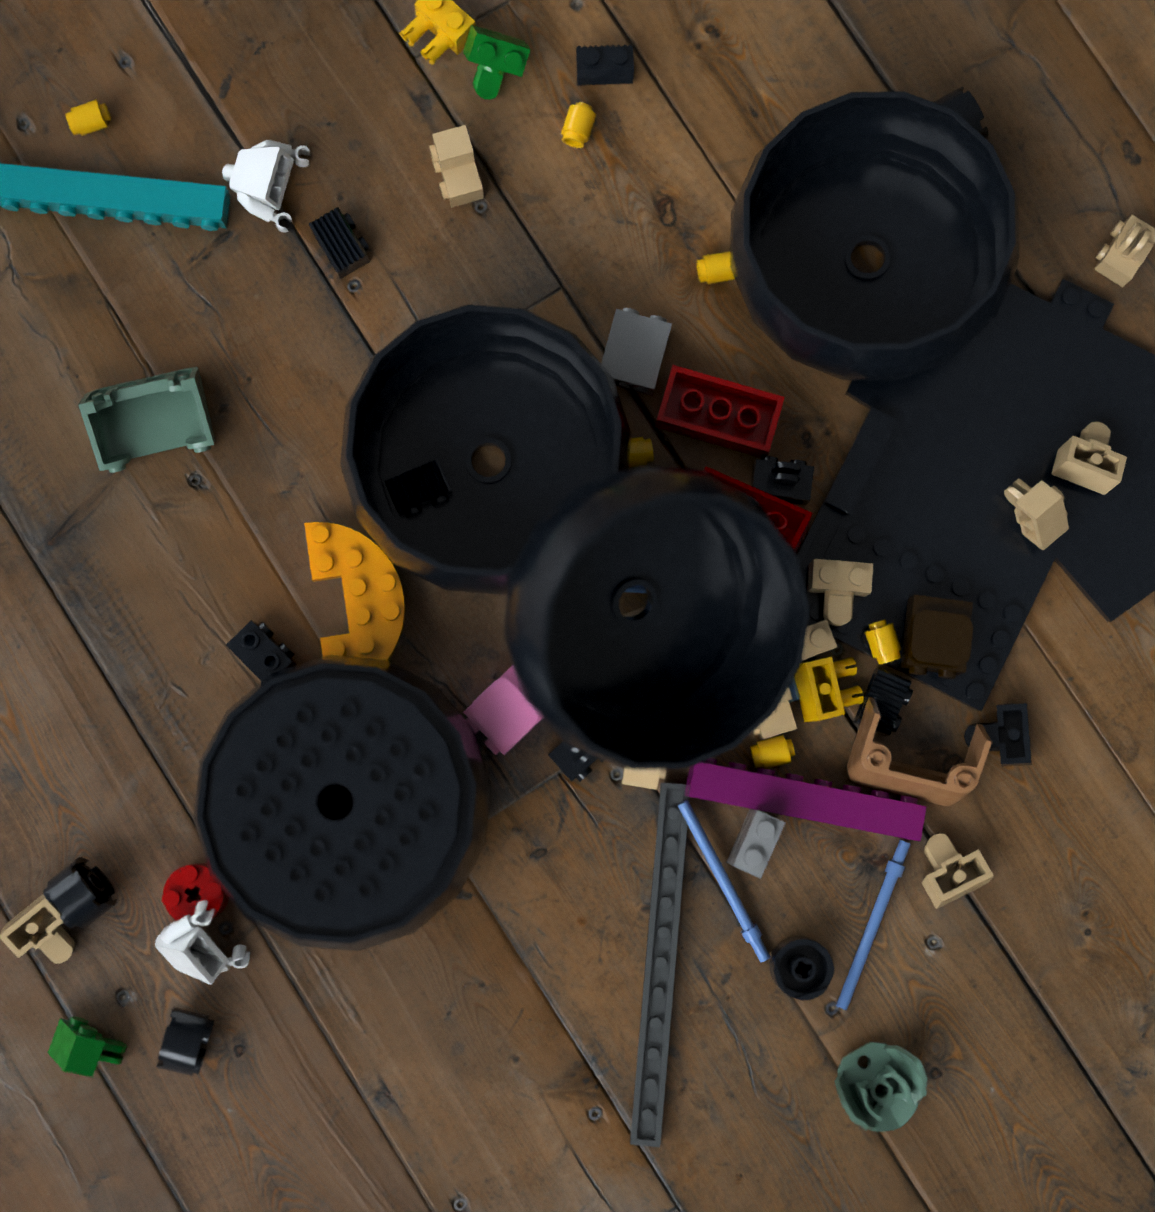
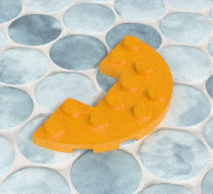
(370, 590)

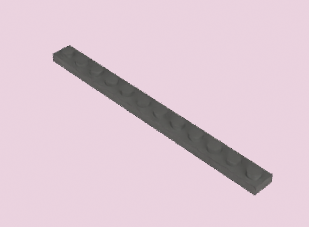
(659, 968)

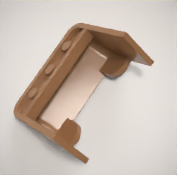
(872, 766)

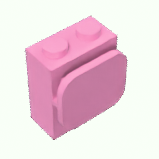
(502, 714)

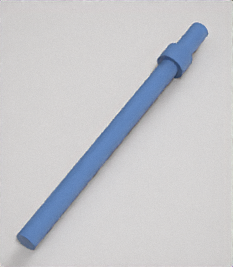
(894, 870)
(750, 931)

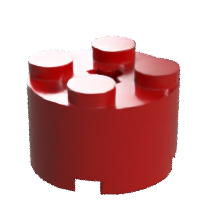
(178, 892)

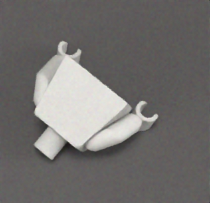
(262, 177)
(193, 951)

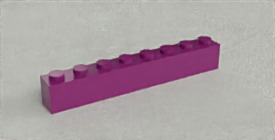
(805, 800)

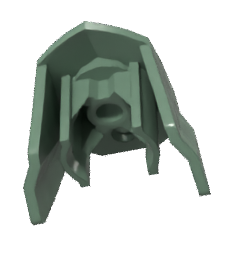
(901, 1081)

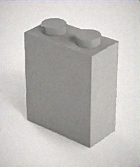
(636, 349)
(755, 842)

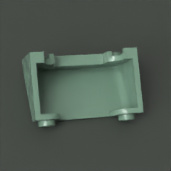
(147, 418)

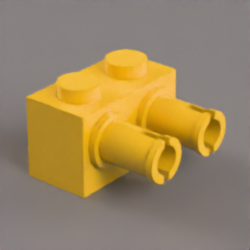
(445, 21)
(820, 689)

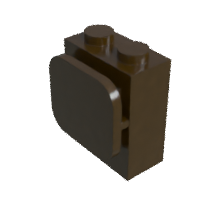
(937, 636)

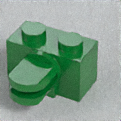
(495, 56)
(79, 1047)

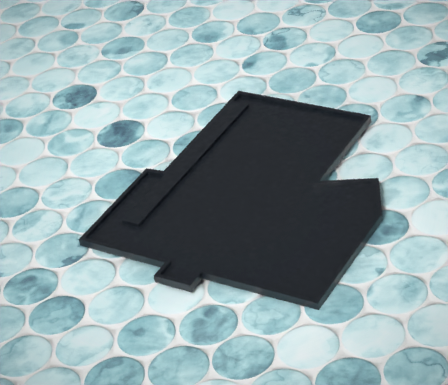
(943, 446)

